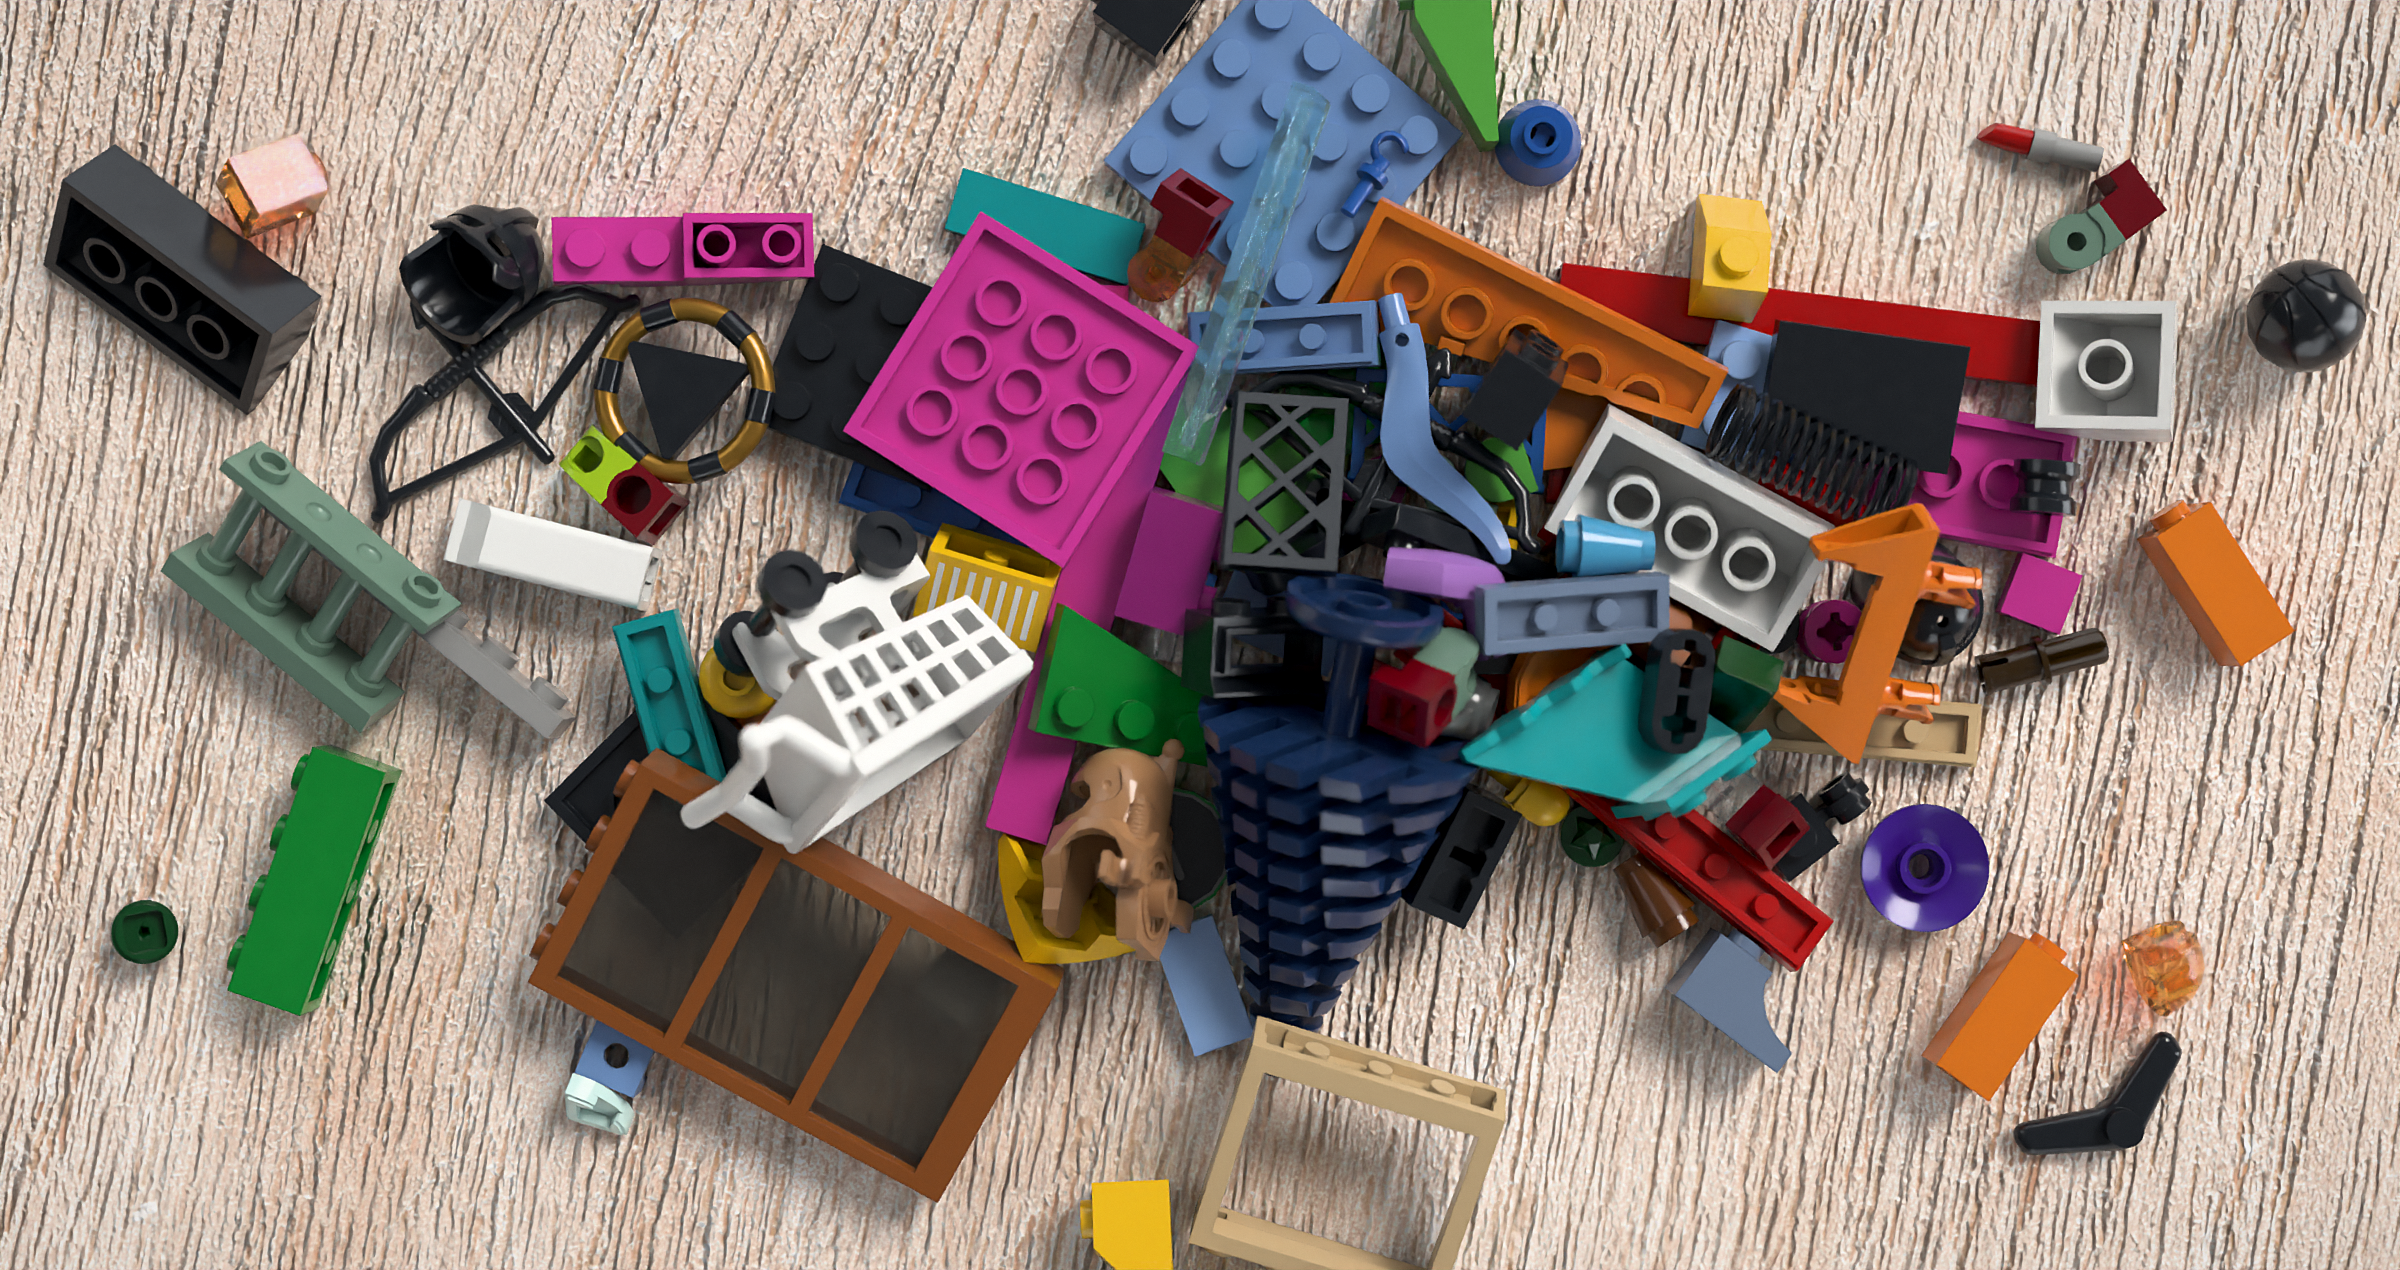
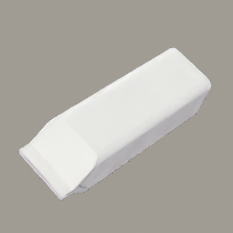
(553, 555)

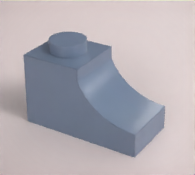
(1727, 989)

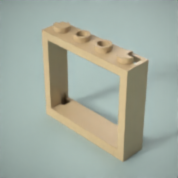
(1363, 1077)

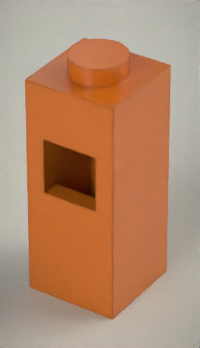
(2214, 582)
(2001, 1013)

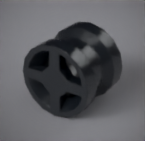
(2045, 487)

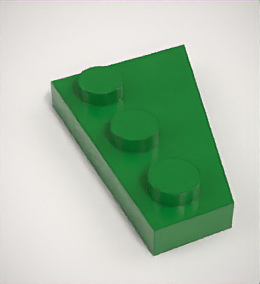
(1111, 693)

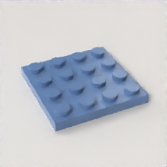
(1225, 111)

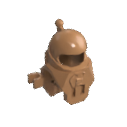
(1131, 812)

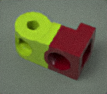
(623, 486)

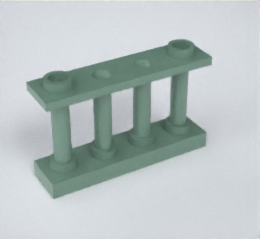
(277, 625)

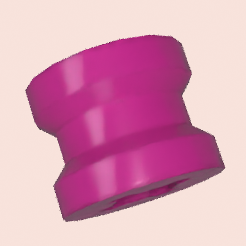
(1819, 632)

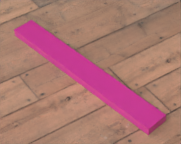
(1091, 586)

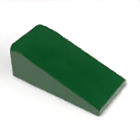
(1742, 683)

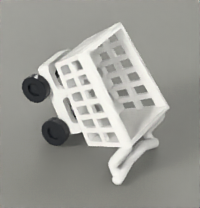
(811, 740)

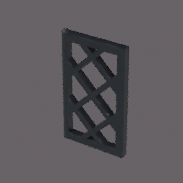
(1325, 515)

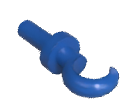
(1372, 175)

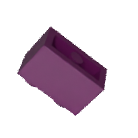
(1171, 561)

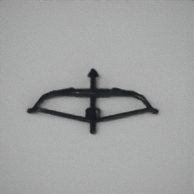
(507, 411)
(1375, 479)

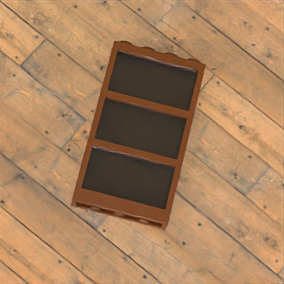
(793, 977)

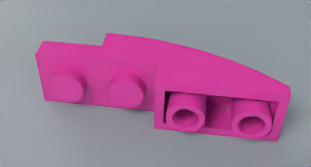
(683, 249)

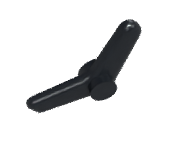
(2113, 1122)

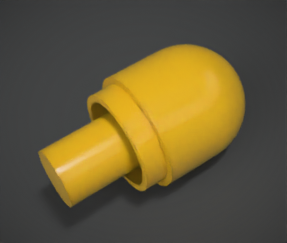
(1537, 801)

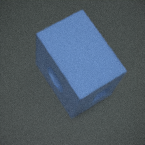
(626, 1079)

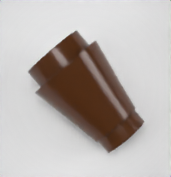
(1655, 900)

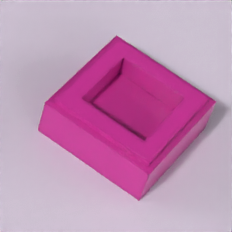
(2038, 593)

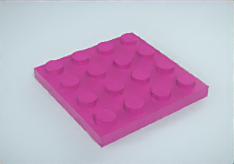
(1022, 390)

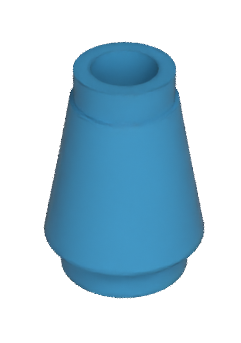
(1602, 548)

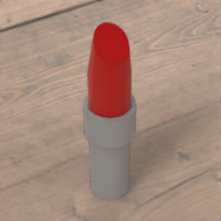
(2042, 146)

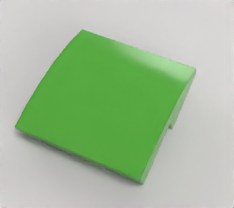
(1208, 480)

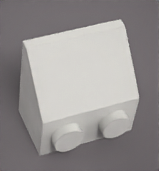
(2107, 369)

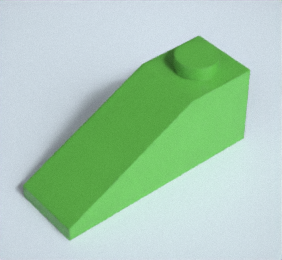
(1461, 52)

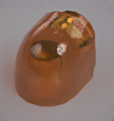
(2165, 965)

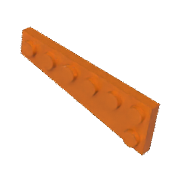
(1476, 298)

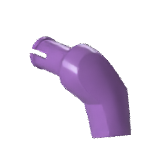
(1442, 577)

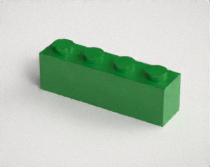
(312, 879)

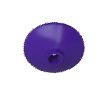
(1955, 873)

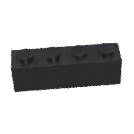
(178, 277)

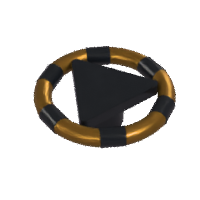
(684, 389)

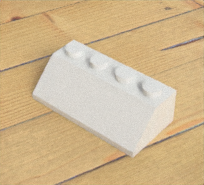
(1717, 534)

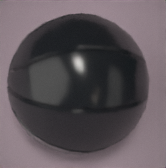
(2306, 315)

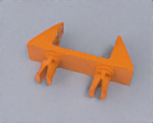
(1899, 551)

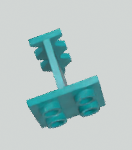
(1588, 740)

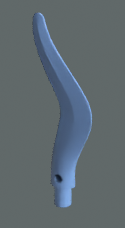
(1408, 437)

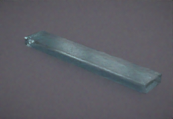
(1247, 274)

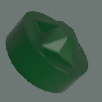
(1587, 838)
(144, 931)

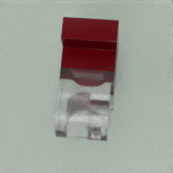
(1755, 816)

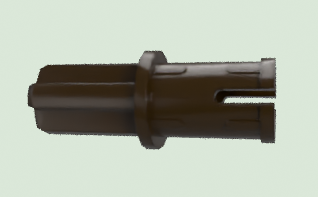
(2041, 660)

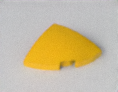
(1023, 897)

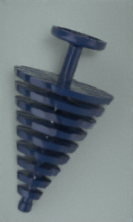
(1322, 807)

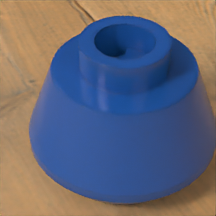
(1530, 159)

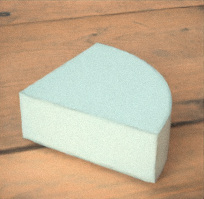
(597, 1106)

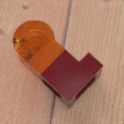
(1182, 238)

